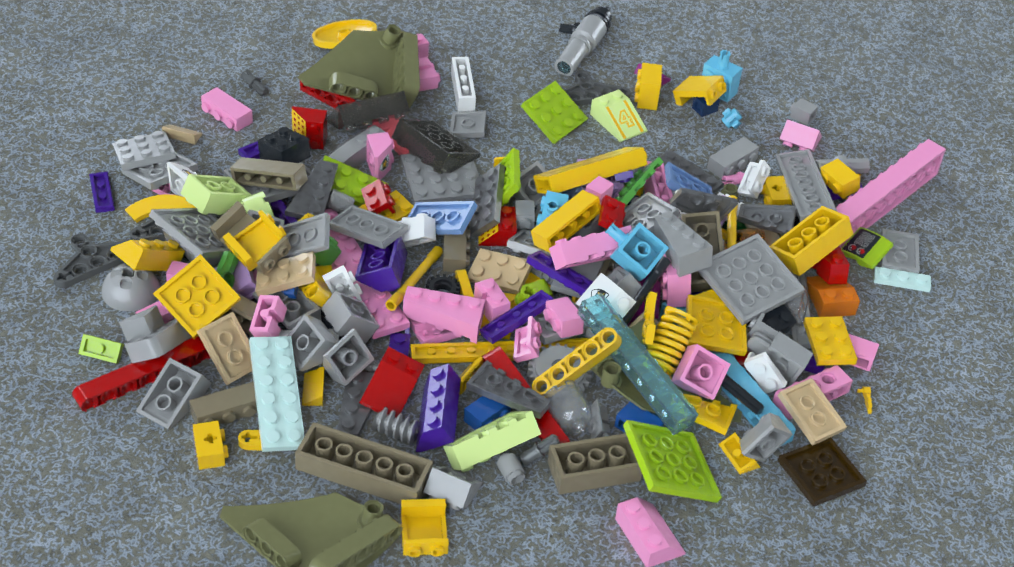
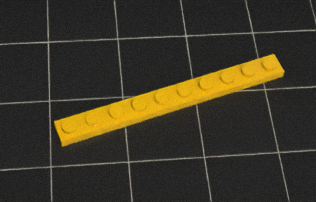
(470, 351)

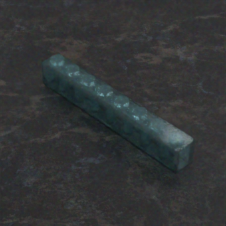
(640, 366)

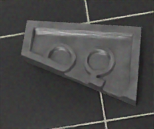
(769, 217)

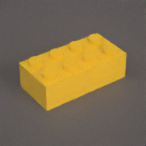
(812, 239)

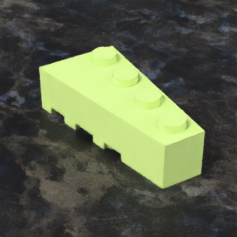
(491, 439)

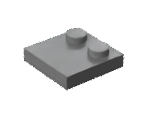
(468, 124)

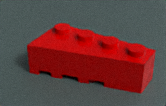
(833, 267)

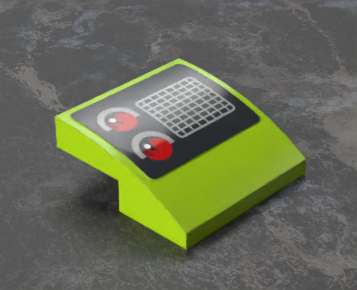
(866, 247)

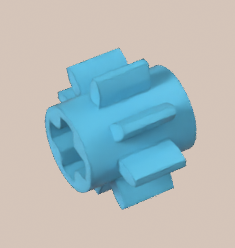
(731, 118)

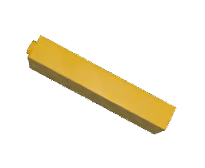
(589, 169)

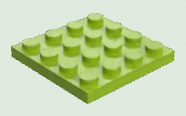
(671, 462)

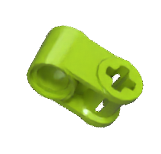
(531, 288)

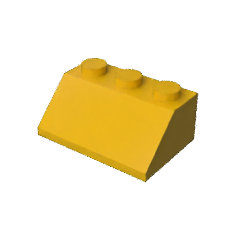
(148, 254)

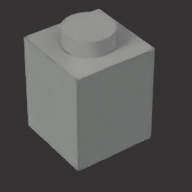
(803, 111)
(525, 214)

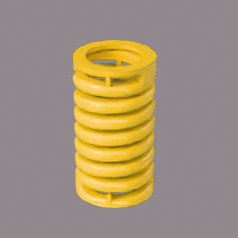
(678, 338)

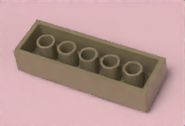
(362, 464)

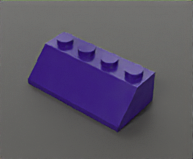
(382, 267)
(438, 409)

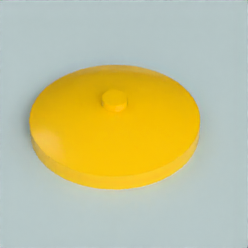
(333, 33)

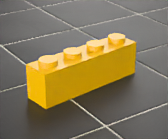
(566, 220)

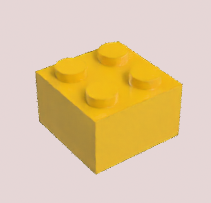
(648, 86)

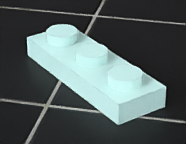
(902, 279)

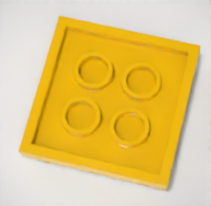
(197, 296)
(717, 326)

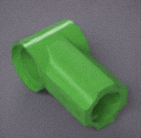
(227, 267)

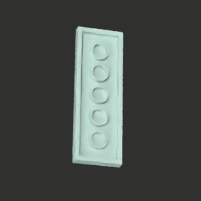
(276, 393)

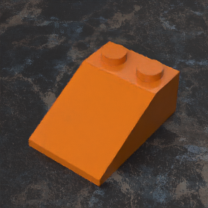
(833, 298)

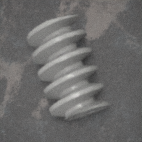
(396, 426)

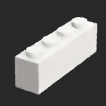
(463, 84)

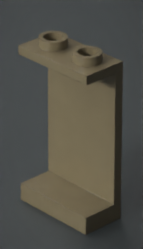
(237, 220)

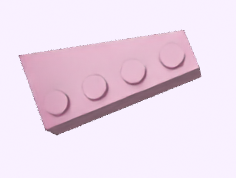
(584, 250)
(445, 311)

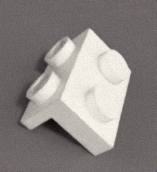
(754, 179)
(343, 282)
(764, 372)

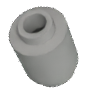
(511, 468)

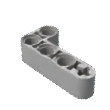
(157, 342)

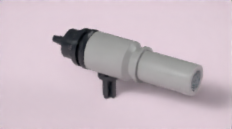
(583, 39)

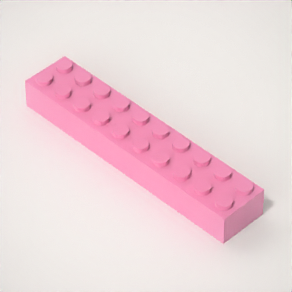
(892, 186)

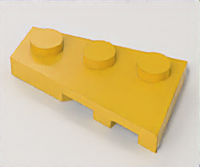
(712, 414)

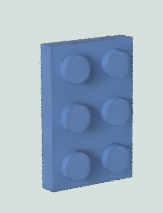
(678, 178)

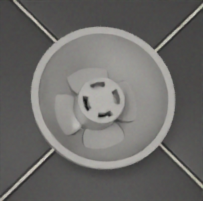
(129, 288)

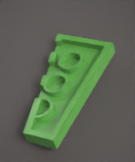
(637, 181)

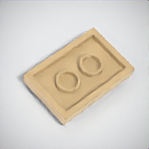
(506, 270)
(287, 274)
(227, 347)
(812, 411)

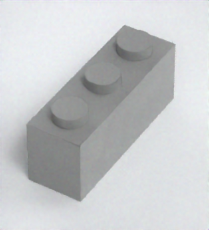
(733, 157)

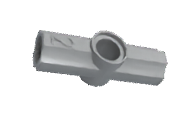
(858, 165)

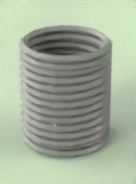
(339, 201)

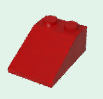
(392, 382)

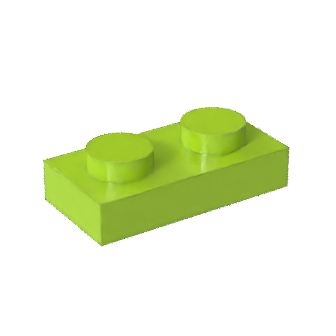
(101, 348)

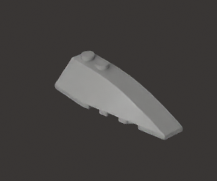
(354, 150)

